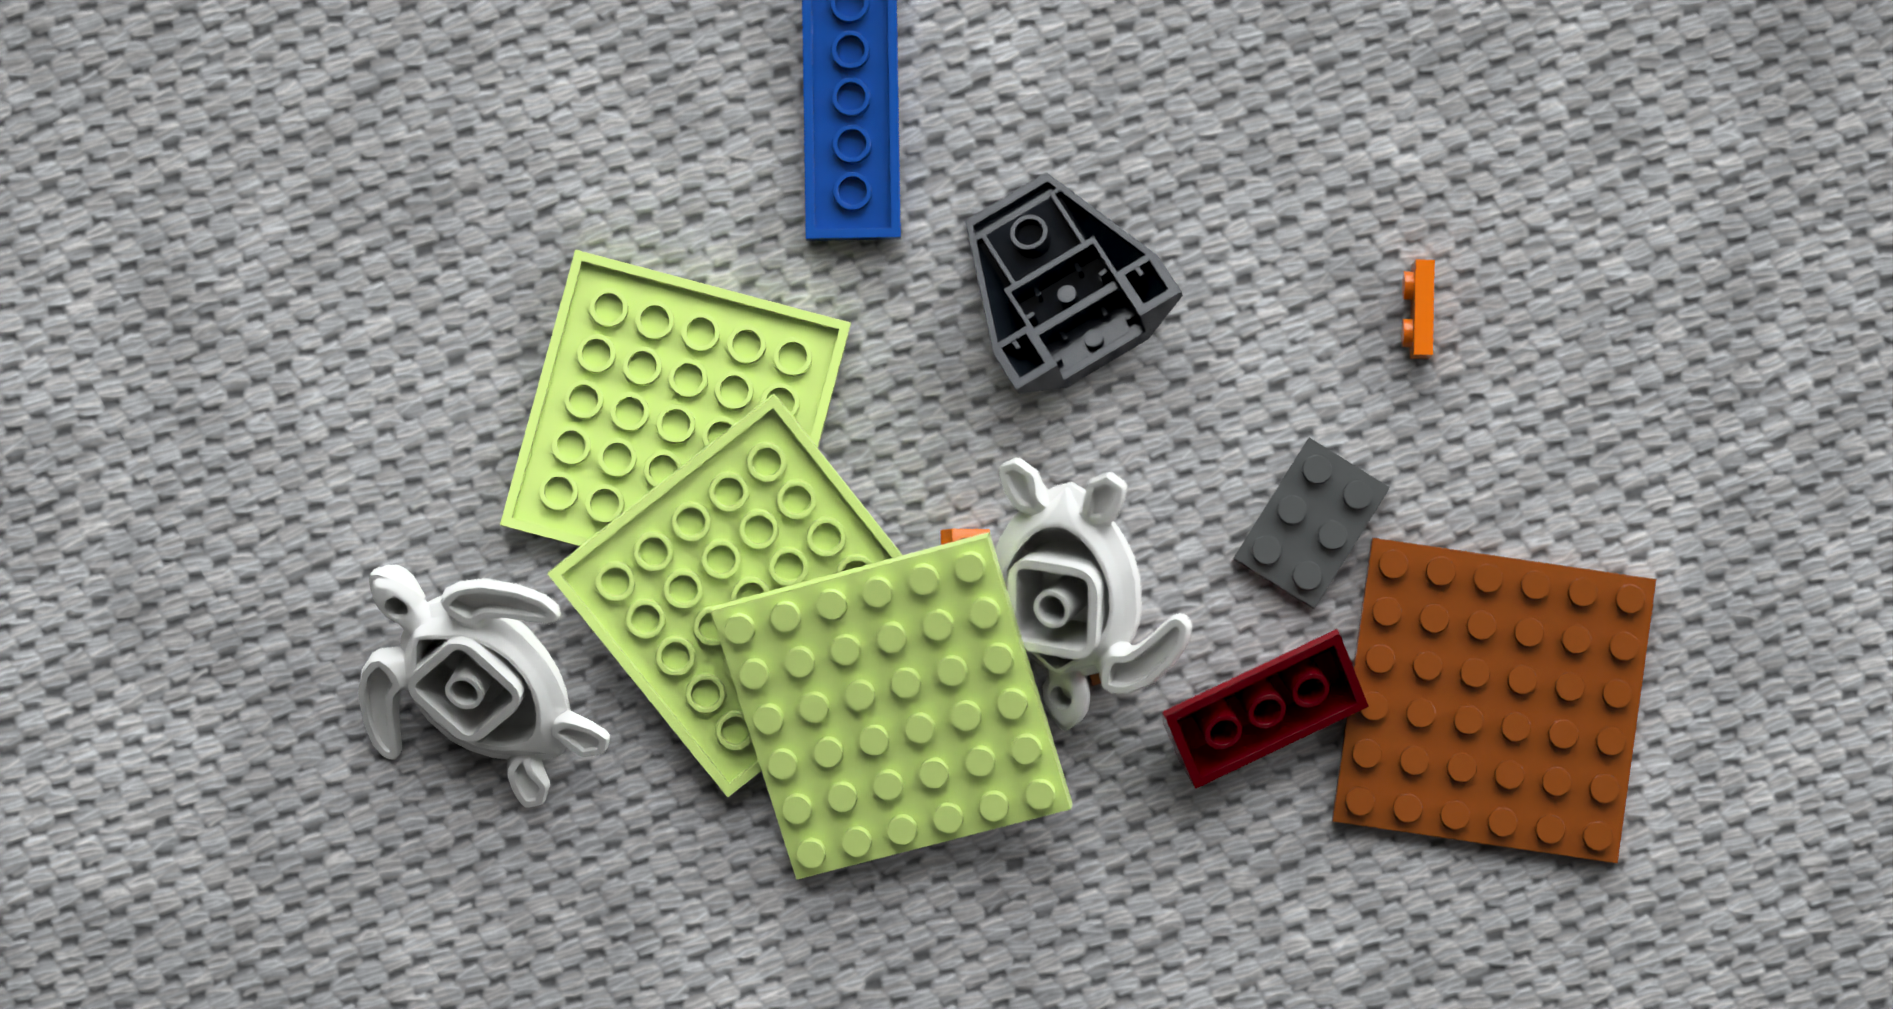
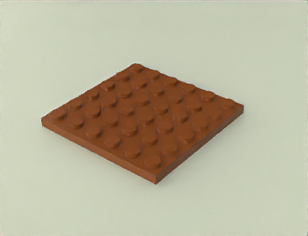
(1495, 700)

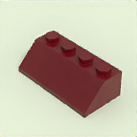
(1264, 709)

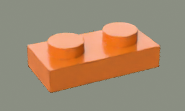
(1419, 329)

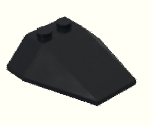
(1063, 285)

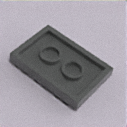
(1311, 523)

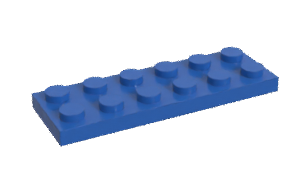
(851, 120)

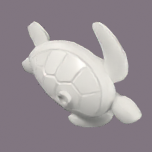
(1079, 591)
(474, 677)

